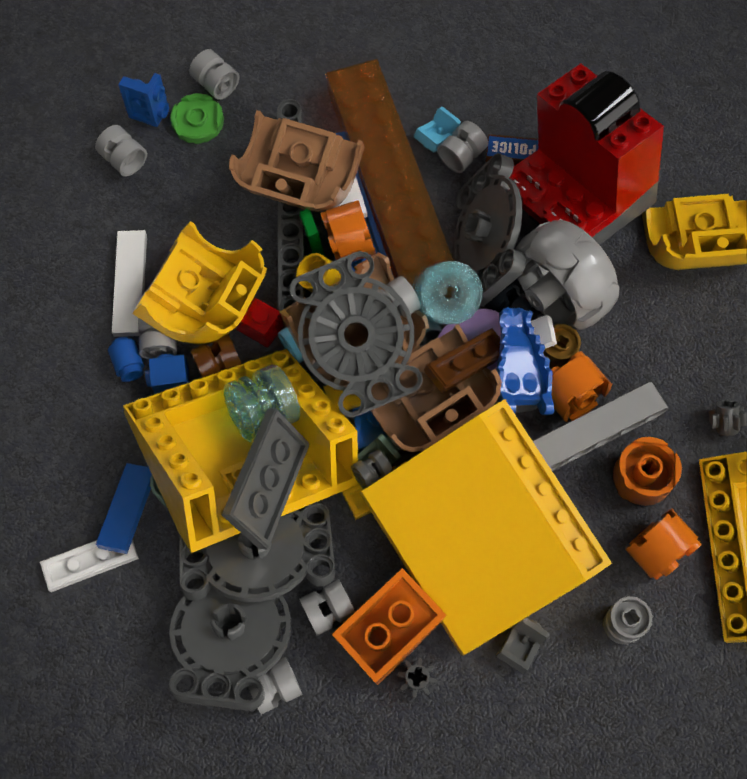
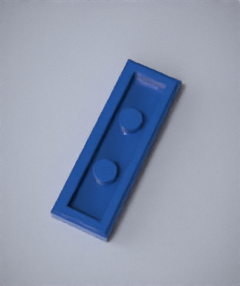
(125, 509)

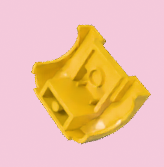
(698, 232)
(201, 289)

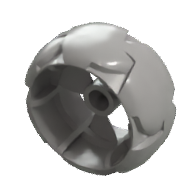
(567, 274)

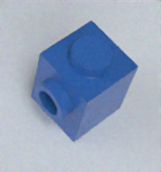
(167, 372)

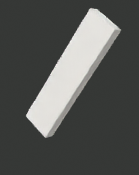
(129, 281)

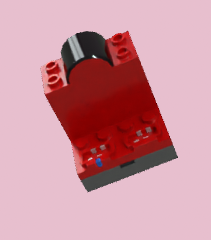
(593, 155)

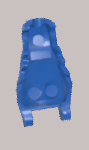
(522, 364)

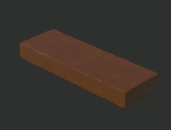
(464, 361)

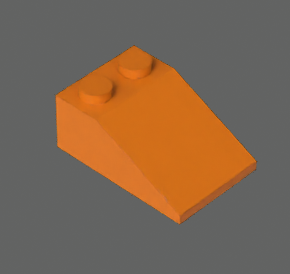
(389, 626)

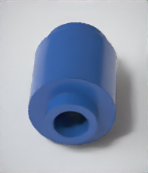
(126, 359)

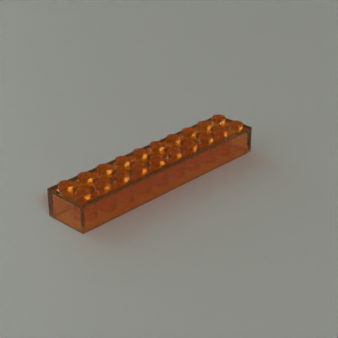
(388, 170)

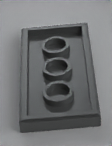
(266, 479)

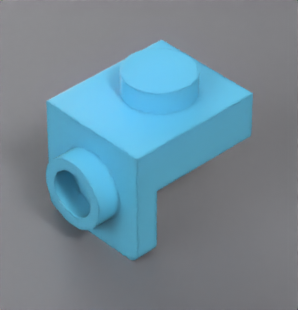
(437, 130)

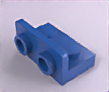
(145, 101)

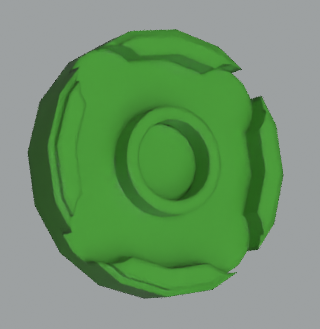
(197, 118)

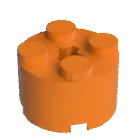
(347, 230)
(577, 387)
(658, 460)
(663, 544)

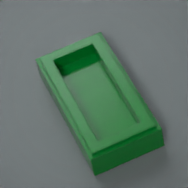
(311, 232)

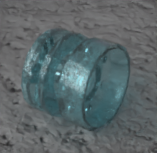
(431, 287)
(250, 399)

